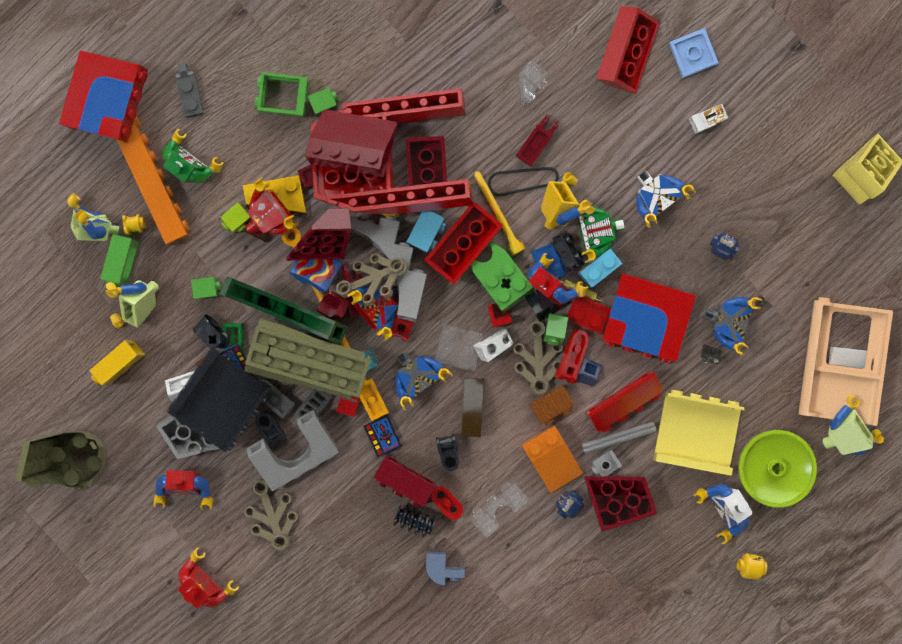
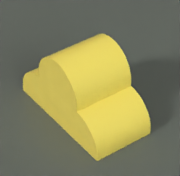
(869, 170)

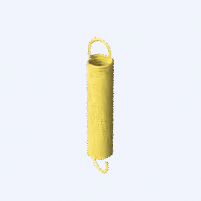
(589, 294)

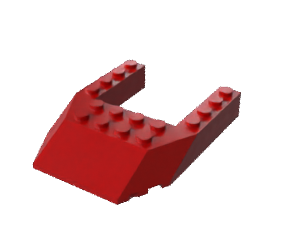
(377, 194)

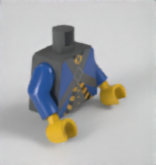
(731, 321)
(417, 376)

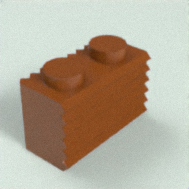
(551, 405)

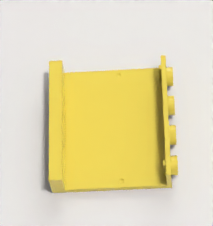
(697, 432)

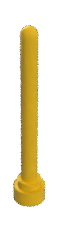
(515, 245)

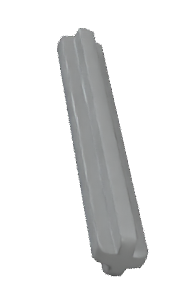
(619, 437)

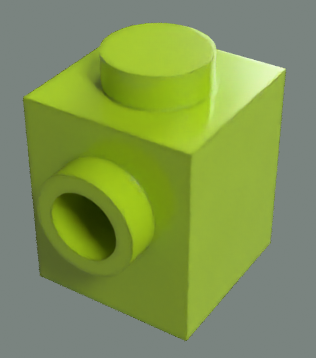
(235, 219)

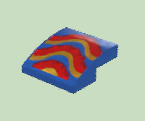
(316, 272)

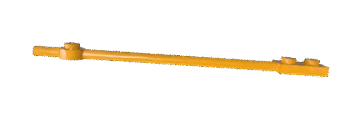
(369, 394)

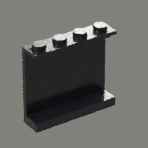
(218, 400)

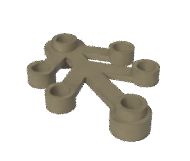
(375, 277)
(538, 362)
(272, 518)

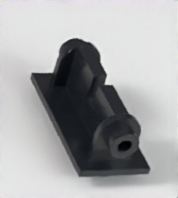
(566, 243)

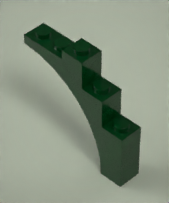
(284, 310)

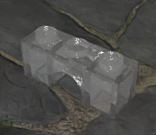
(510, 496)

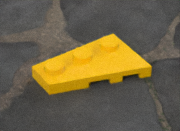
(287, 189)

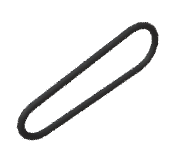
(521, 170)

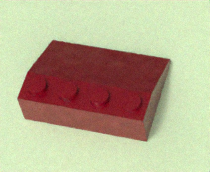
(351, 143)

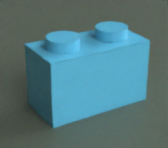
(426, 230)
(600, 268)

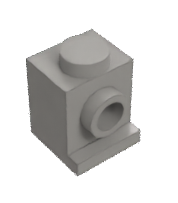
(607, 456)

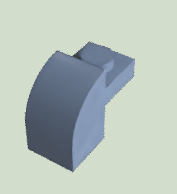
(438, 572)

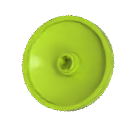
(777, 468)

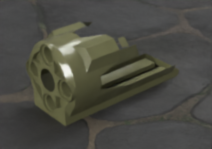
(304, 360)
(50, 460)

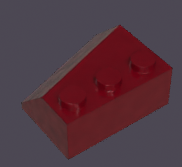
(325, 238)
(619, 499)

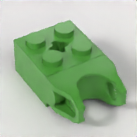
(500, 270)

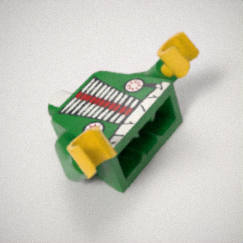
(185, 165)
(598, 232)

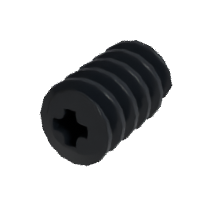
(414, 520)

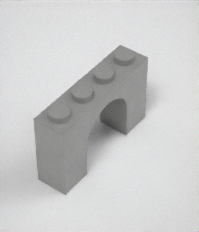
(278, 471)

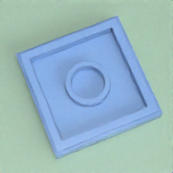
(693, 53)

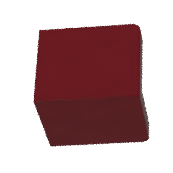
(333, 305)

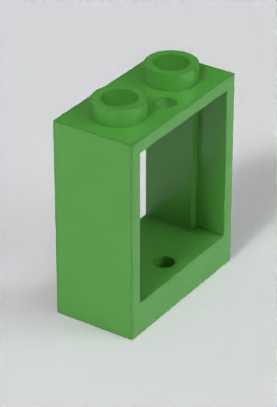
(262, 84)
(119, 260)

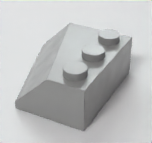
(182, 439)

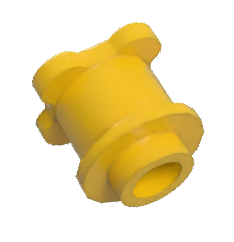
(133, 224)

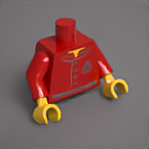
(268, 212)
(199, 587)

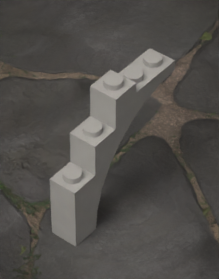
(410, 284)

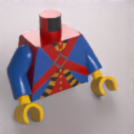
(550, 286)
(381, 313)
(182, 484)

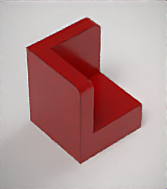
(497, 316)

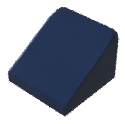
(589, 372)

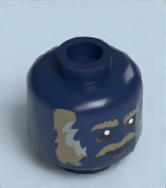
(724, 246)
(569, 504)

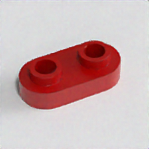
(446, 502)

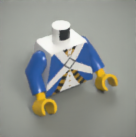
(659, 195)
(730, 506)

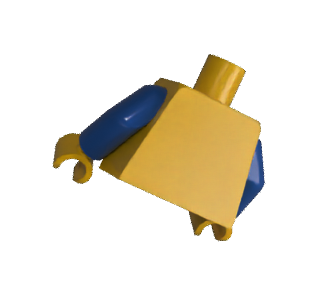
(560, 204)

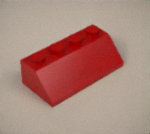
(628, 49)
(463, 243)
(624, 401)

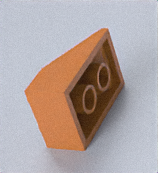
(552, 458)

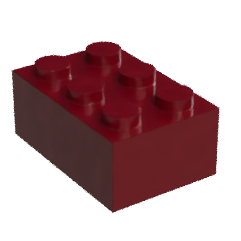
(426, 160)
(404, 481)

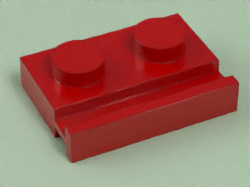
(588, 314)

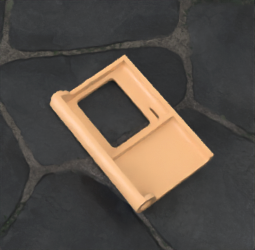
(828, 385)

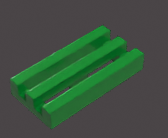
(233, 336)

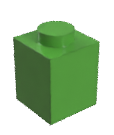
(323, 101)
(206, 288)
(555, 329)

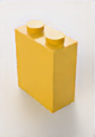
(116, 363)

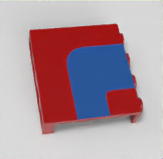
(103, 96)
(648, 318)

